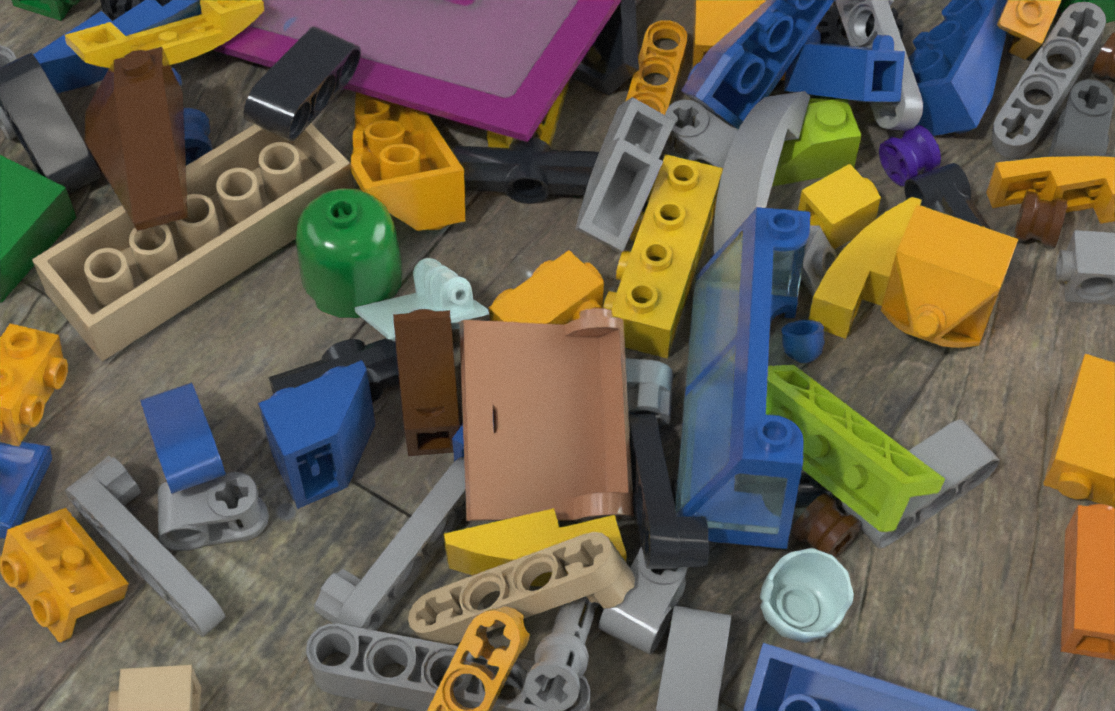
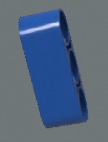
(182, 438)

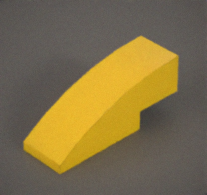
(861, 271)
(506, 540)

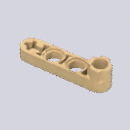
(592, 568)

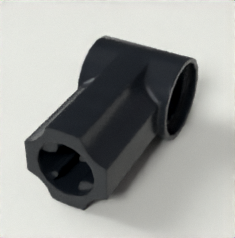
(946, 192)

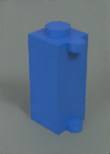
(847, 70)

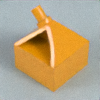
(946, 278)

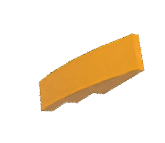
(1080, 180)

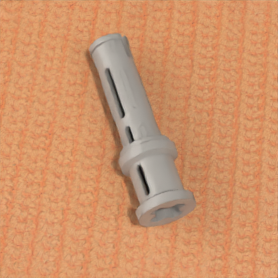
(561, 658)

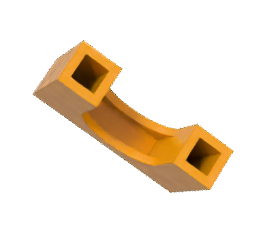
(1085, 443)

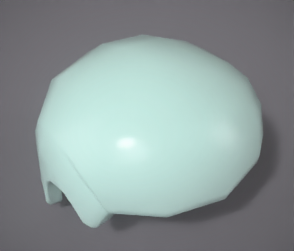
(806, 595)

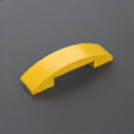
(180, 40)

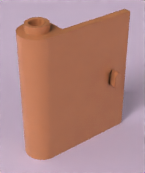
(556, 418)

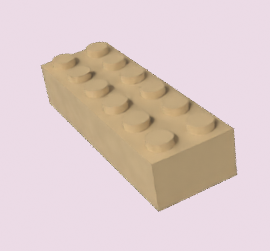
(239, 211)

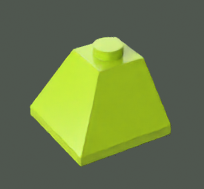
(825, 142)

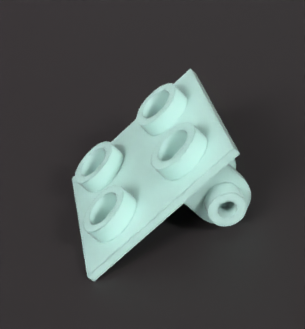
(435, 289)

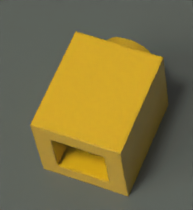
(841, 204)

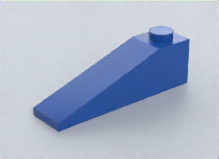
(753, 58)
(959, 65)

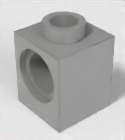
(1088, 267)

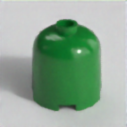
(347, 252)

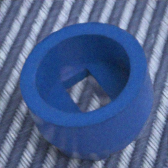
(803, 340)

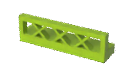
(848, 451)

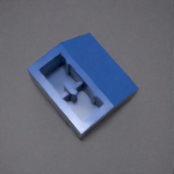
(320, 431)

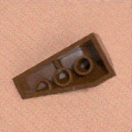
(140, 137)

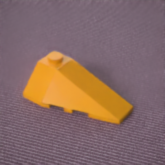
(406, 164)

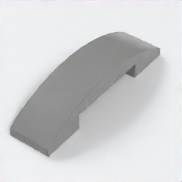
(754, 160)

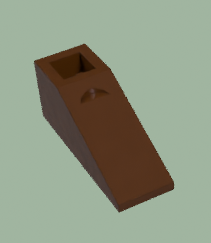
(427, 380)

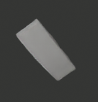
(623, 173)

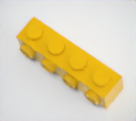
(664, 254)

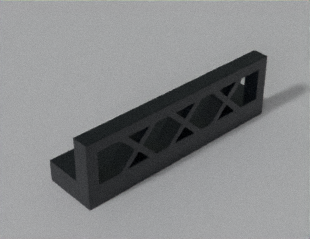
(613, 52)

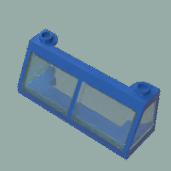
(733, 456)

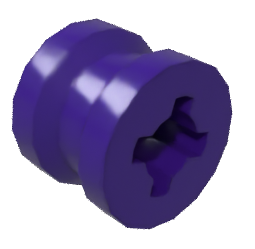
(909, 155)

